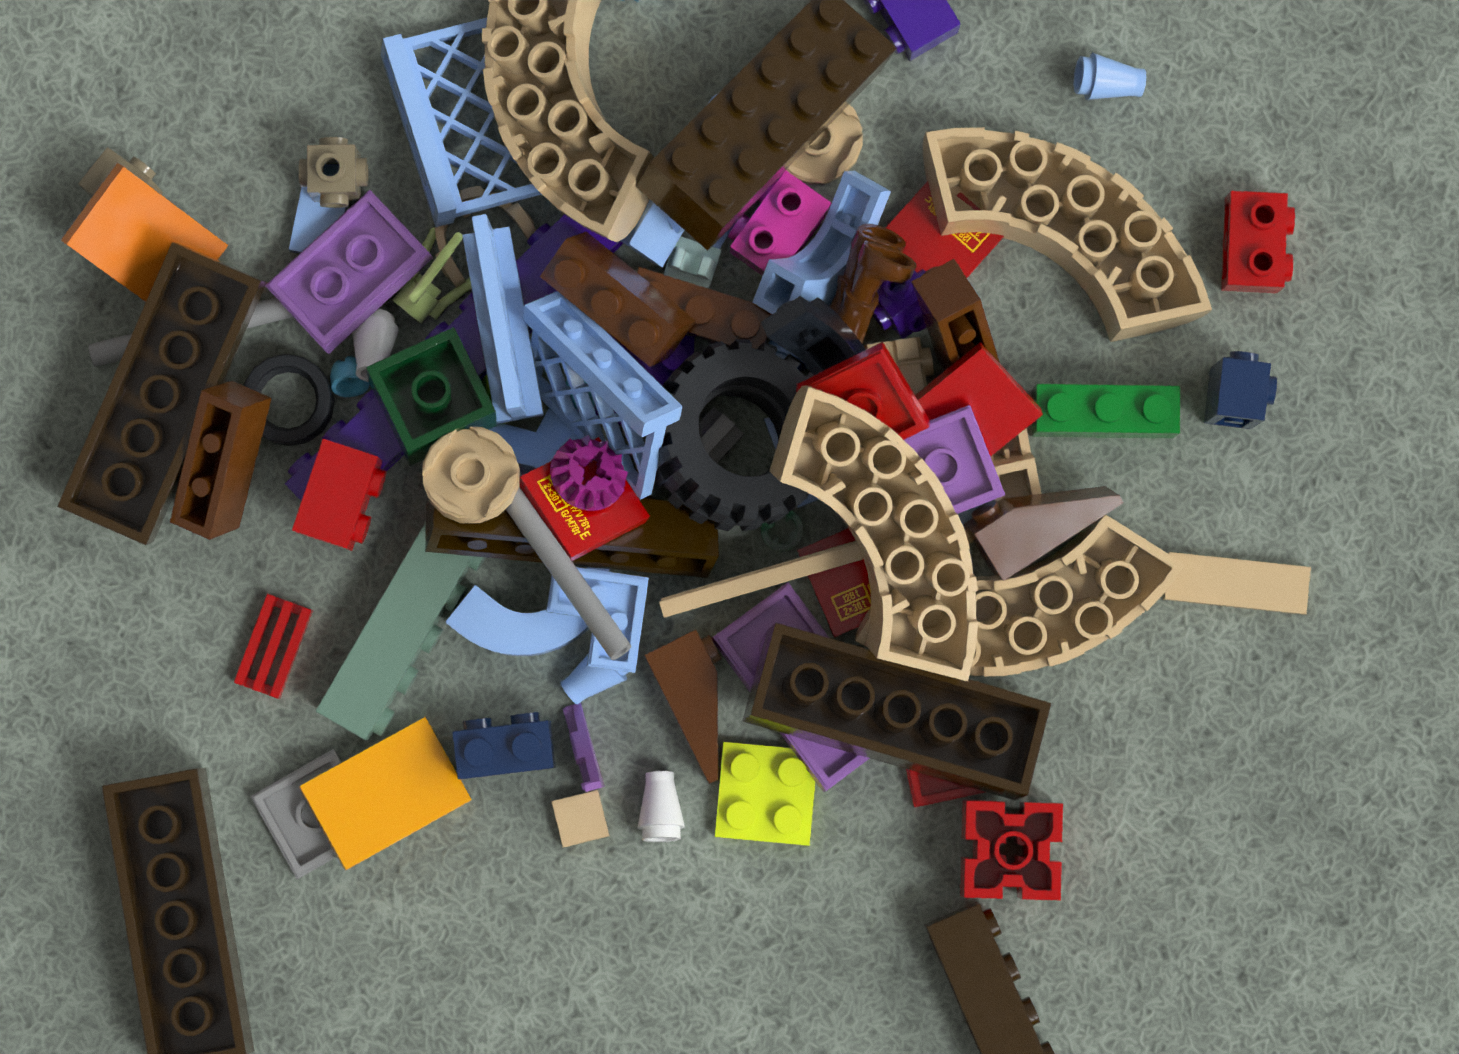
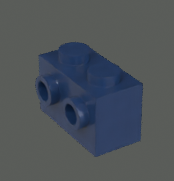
(1239, 391)
(503, 749)

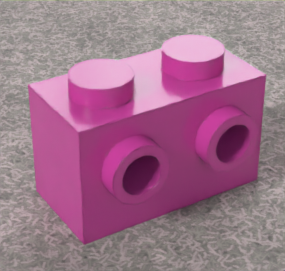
(780, 224)

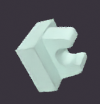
(692, 262)

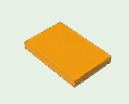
(385, 793)

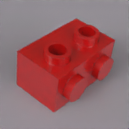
(1256, 242)
(339, 495)

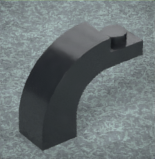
(812, 333)

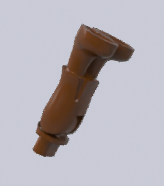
(872, 260)

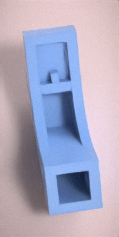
(817, 267)
(512, 632)

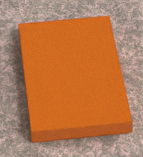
(131, 230)

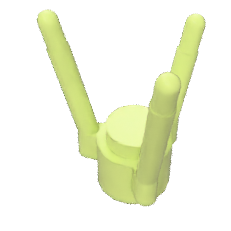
(420, 295)

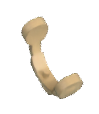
(514, 211)

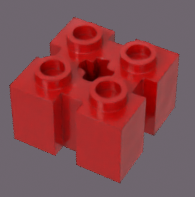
(1031, 872)

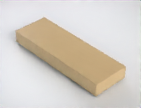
(1240, 584)

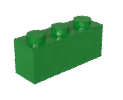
(1107, 411)

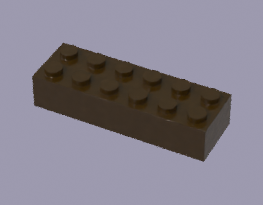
(765, 118)
(148, 413)
(896, 712)
(178, 915)

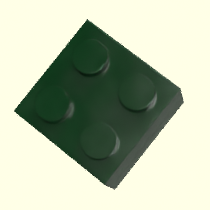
(430, 393)

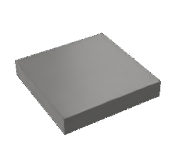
(292, 819)

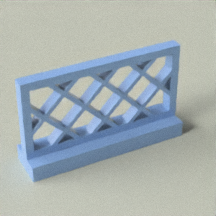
(422, 130)
(500, 322)
(611, 377)

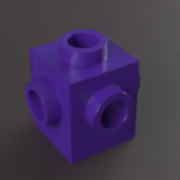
(899, 307)

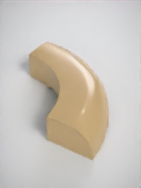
(550, 115)
(1073, 215)
(901, 523)
(1065, 600)

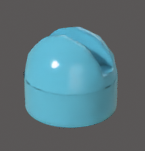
(340, 381)

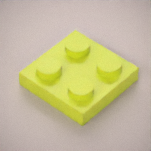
(764, 795)

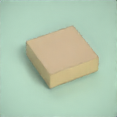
(580, 818)

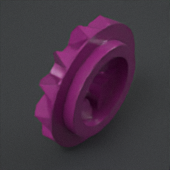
(567, 474)

